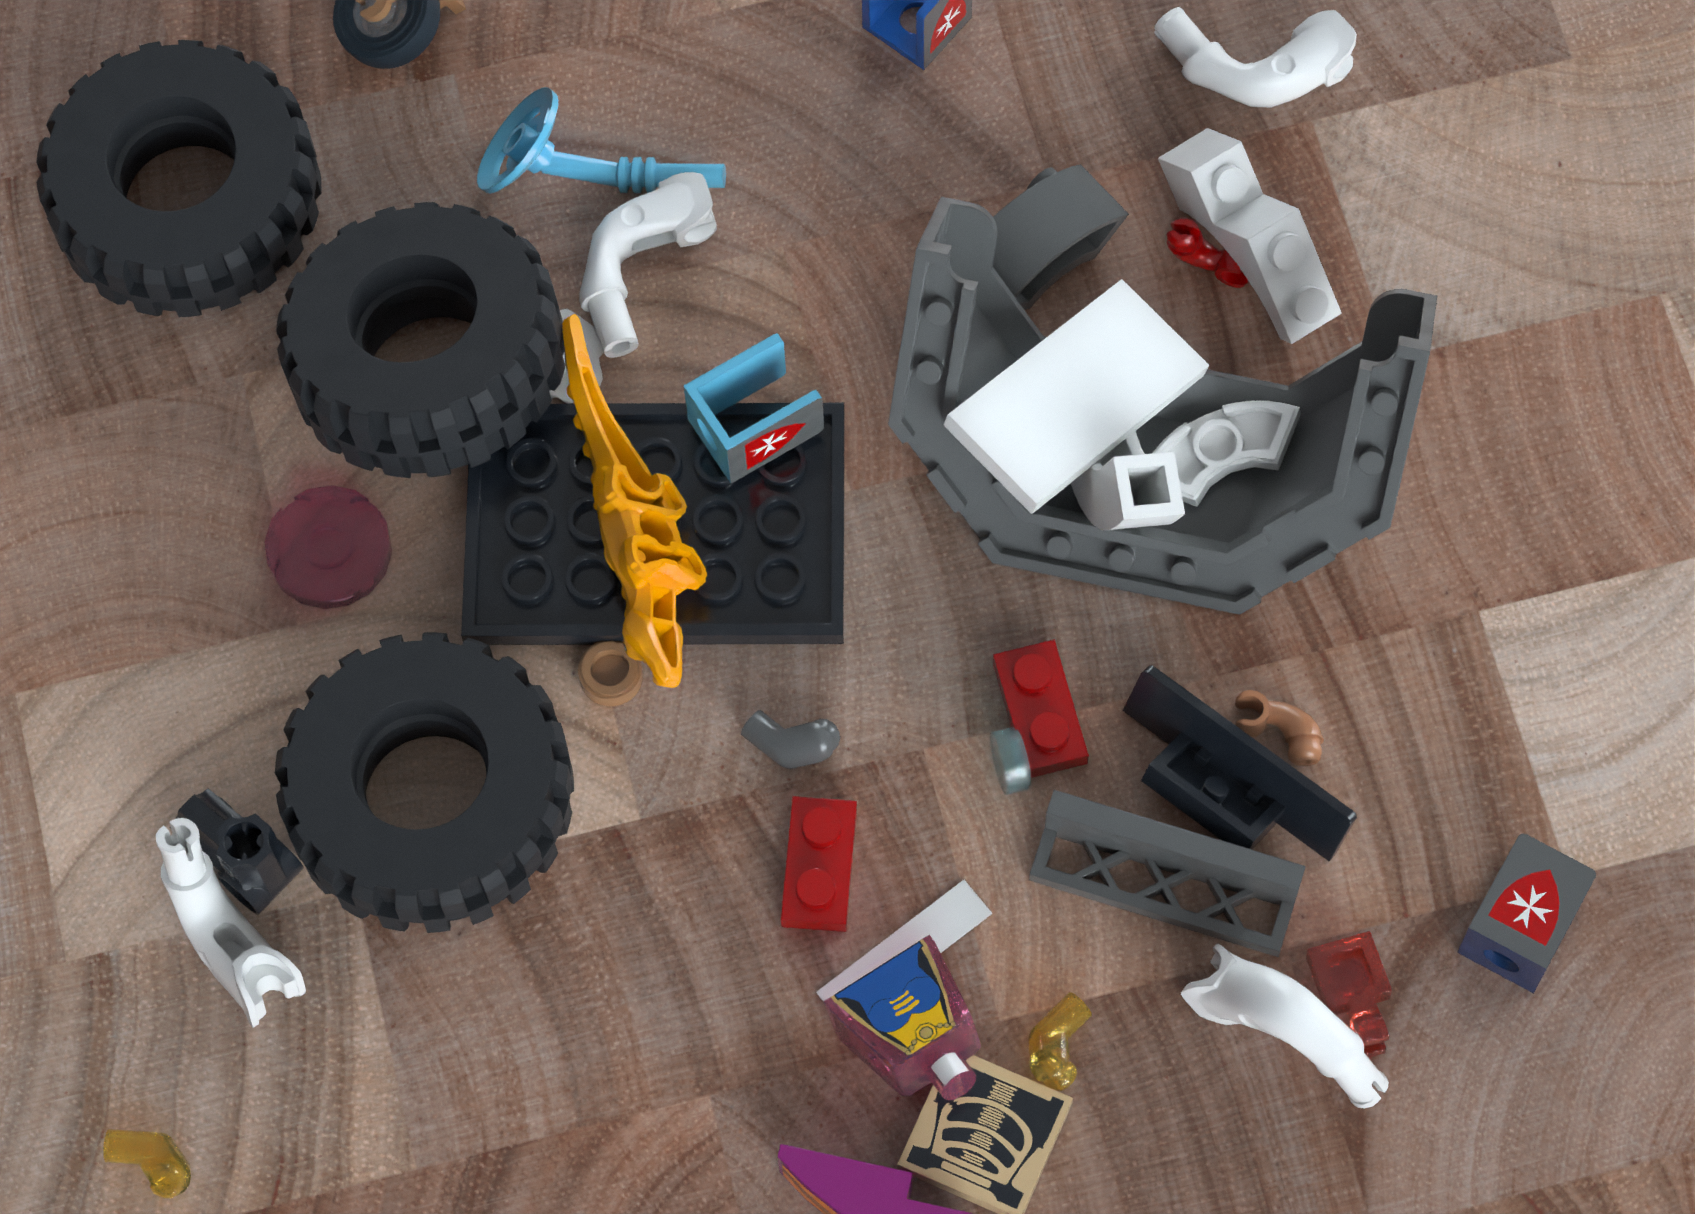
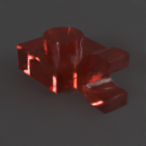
(1353, 981)

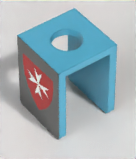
(764, 439)

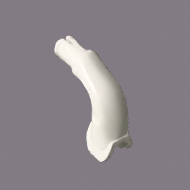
(1313, 57)
(672, 213)
(217, 928)
(1287, 1010)

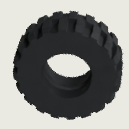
(162, 103)
(434, 409)
(409, 695)

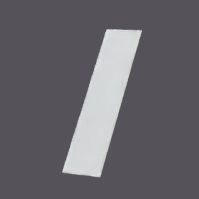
(943, 920)

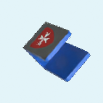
(935, 25)

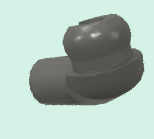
(794, 745)

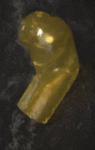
(1050, 1045)
(155, 1154)

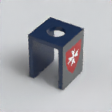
(1527, 912)

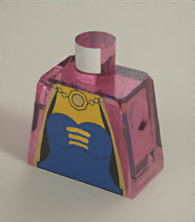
(909, 1023)

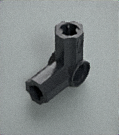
(242, 850)

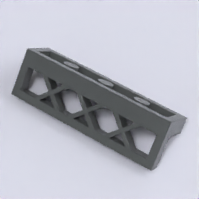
(1172, 850)

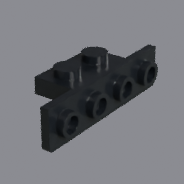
(1228, 776)

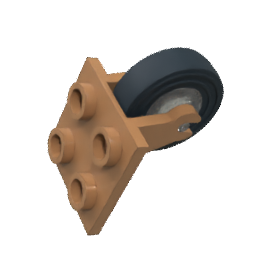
(388, 31)

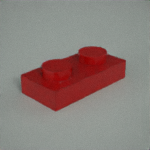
(1041, 707)
(819, 864)

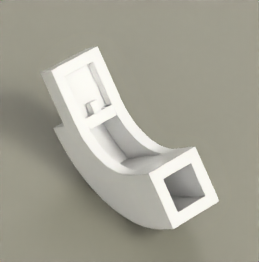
(1130, 488)

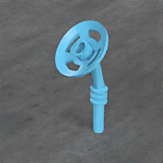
(527, 145)

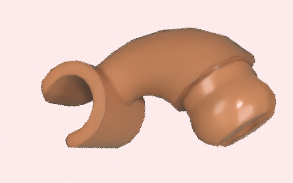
(1298, 727)

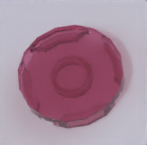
(328, 547)

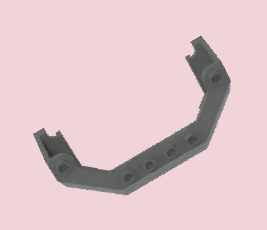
(1250, 526)

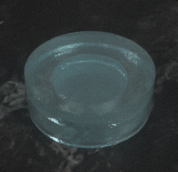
(1010, 760)

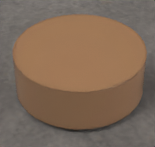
(609, 674)

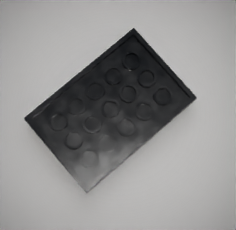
(765, 540)

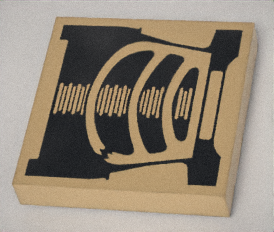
(988, 1140)

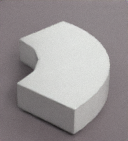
(1230, 441)

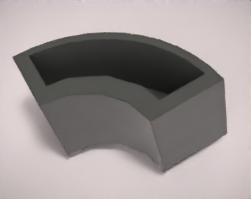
(1052, 230)

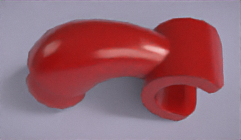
(1191, 247)

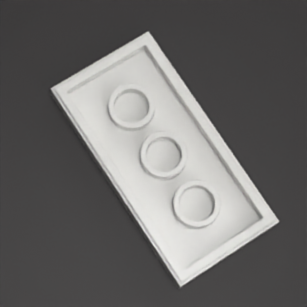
(1075, 396)

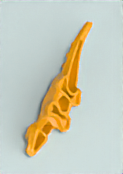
(635, 523)

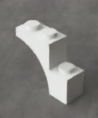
(1261, 234)

